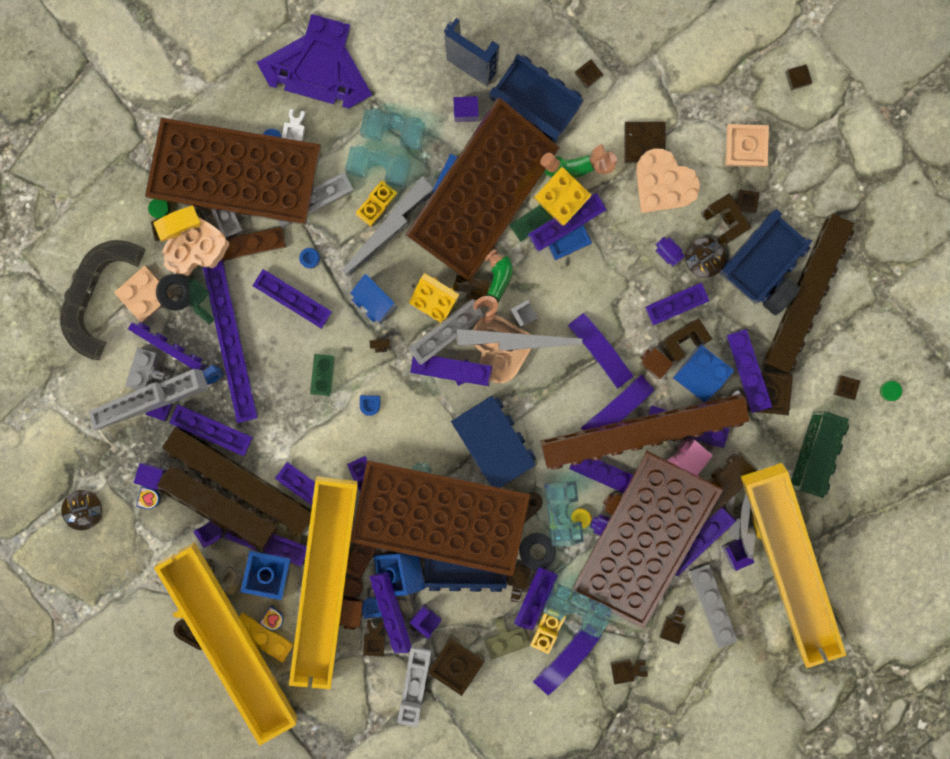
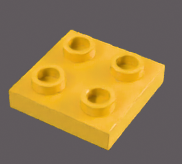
(562, 196)
(433, 298)

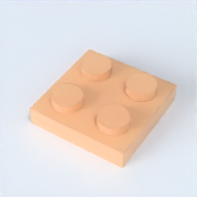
(747, 145)
(140, 294)

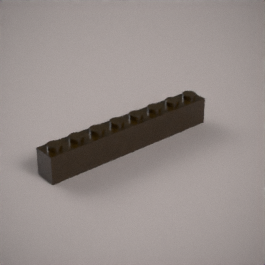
(813, 286)
(238, 480)

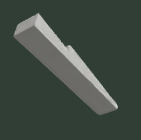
(391, 226)
(512, 341)
(148, 399)

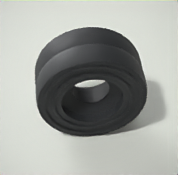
(781, 296)

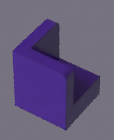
(466, 109)
(149, 475)
(209, 534)
(736, 555)
(425, 621)

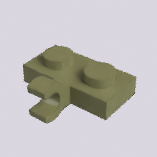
(506, 641)

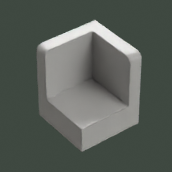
(523, 313)

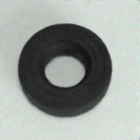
(161, 292)
(528, 542)

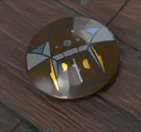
(705, 257)
(81, 510)

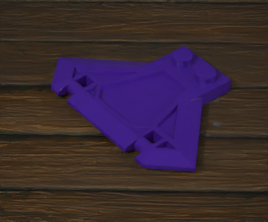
(318, 65)

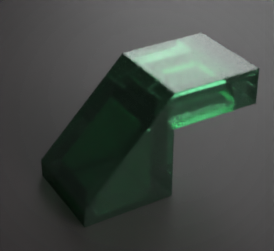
(197, 295)

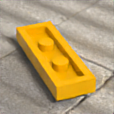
(266, 639)

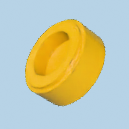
(581, 515)

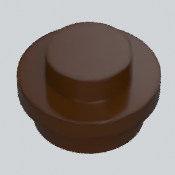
(352, 587)

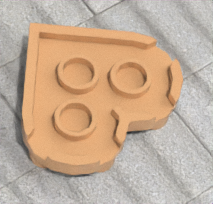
(664, 183)
(195, 247)
(506, 362)

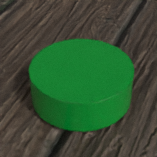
(158, 208)
(891, 391)

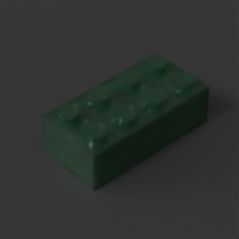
(819, 453)

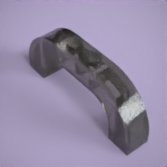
(82, 288)

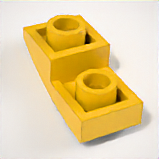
(376, 204)
(176, 222)
(546, 633)

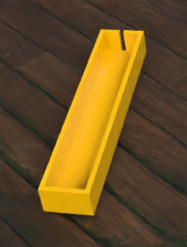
(793, 564)
(323, 582)
(226, 643)

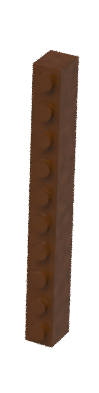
(644, 431)

